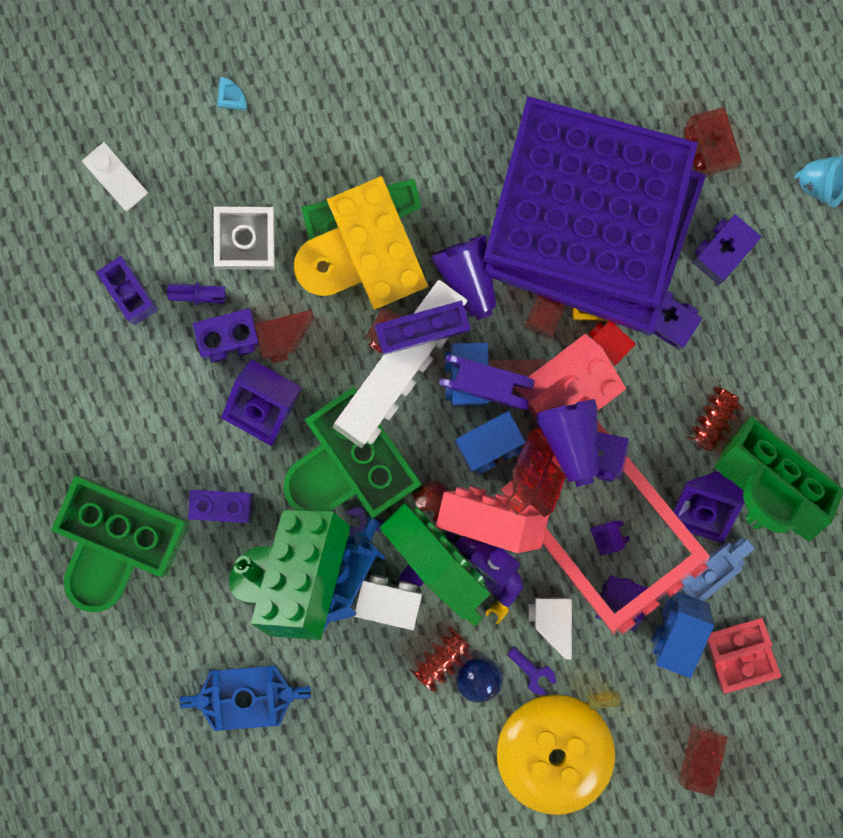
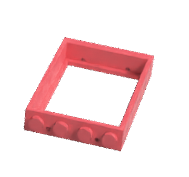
(648, 600)

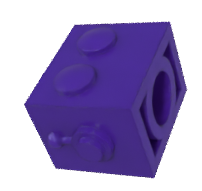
(619, 593)

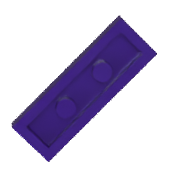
(422, 327)

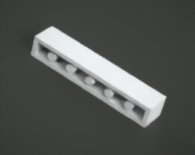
(390, 379)

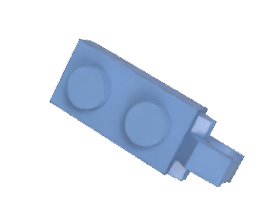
(722, 567)

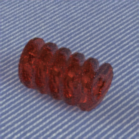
(716, 421)
(442, 659)

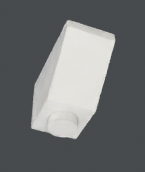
(114, 176)
(553, 621)

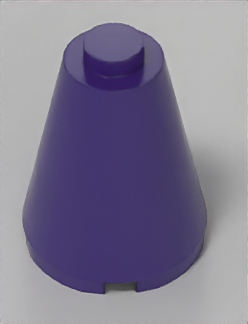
(464, 272)
(573, 439)

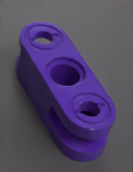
(487, 382)

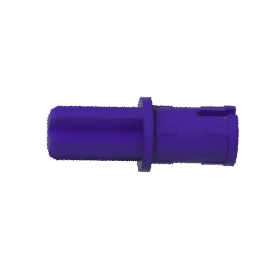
(196, 293)

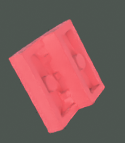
(743, 656)

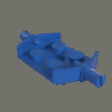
(355, 564)
(266, 685)

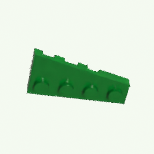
(320, 218)

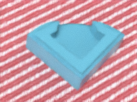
(230, 95)

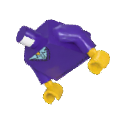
(498, 570)

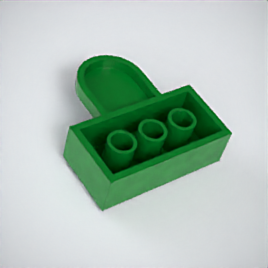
(344, 469)
(778, 482)
(113, 539)
(437, 562)
(295, 576)

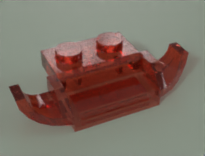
(536, 477)

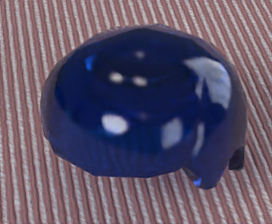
(479, 680)

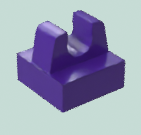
(608, 537)

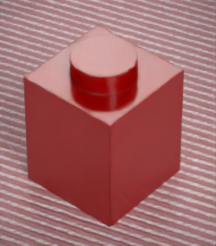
(612, 340)

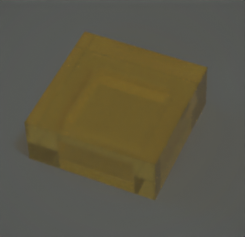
(603, 699)

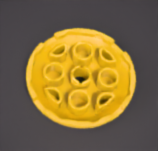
(549, 725)

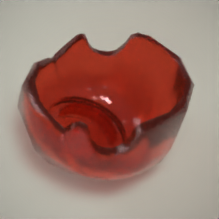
(430, 496)

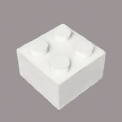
(244, 238)
(388, 602)

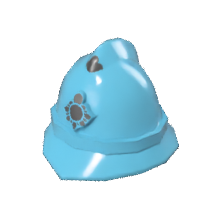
(823, 180)

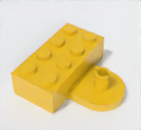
(364, 249)

